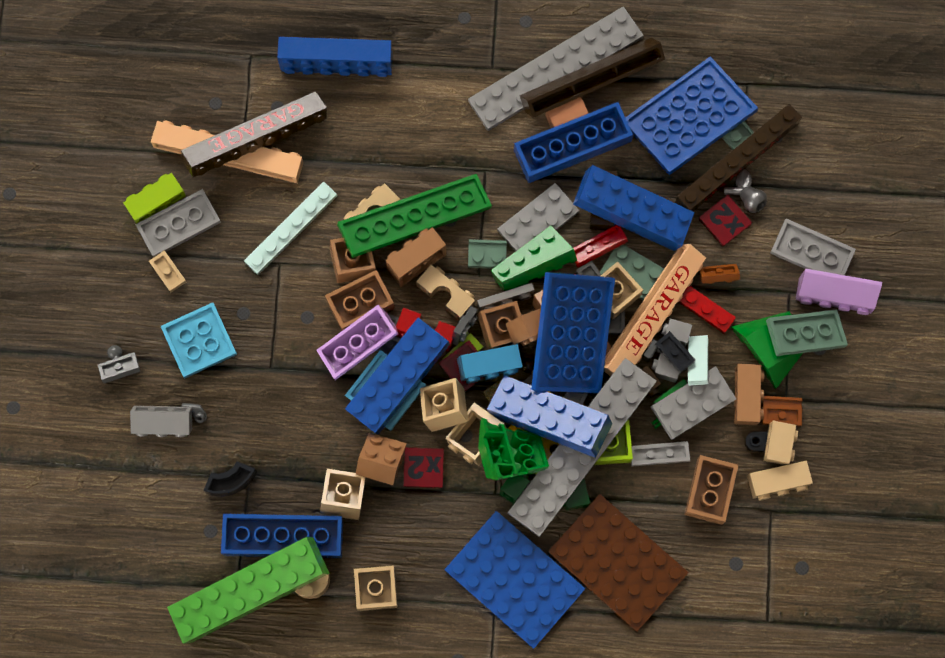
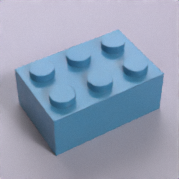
(489, 363)

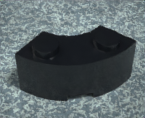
(231, 481)

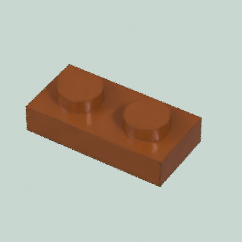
(719, 273)

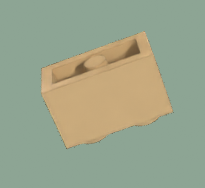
(780, 443)

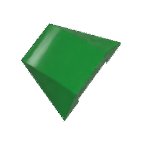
(758, 340)
(509, 452)

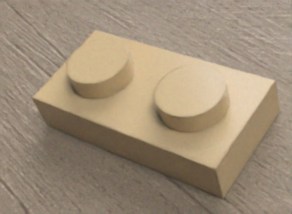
(167, 271)

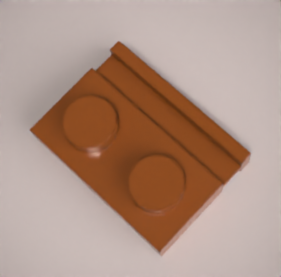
(782, 410)

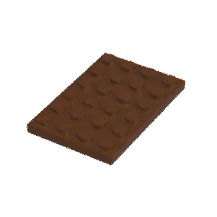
(618, 562)

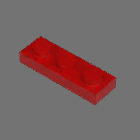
(599, 245)
(706, 309)

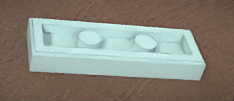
(699, 369)

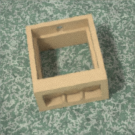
(474, 412)

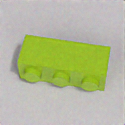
(154, 198)

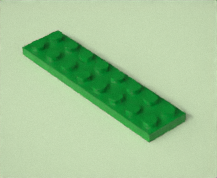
(413, 215)

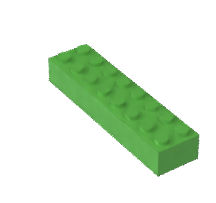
(248, 590)

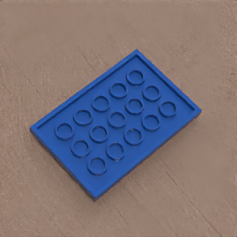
(690, 115)
(573, 333)
(514, 579)

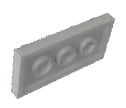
(547, 209)
(178, 223)
(811, 249)
(693, 404)

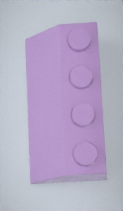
(838, 291)
(357, 341)

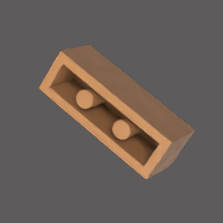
(748, 394)

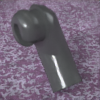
(197, 412)

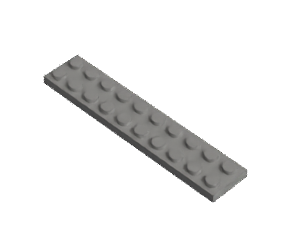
(592, 44)
(567, 466)

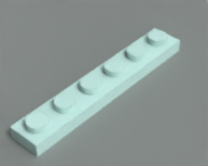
(290, 228)

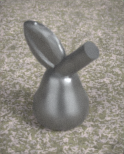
(753, 199)

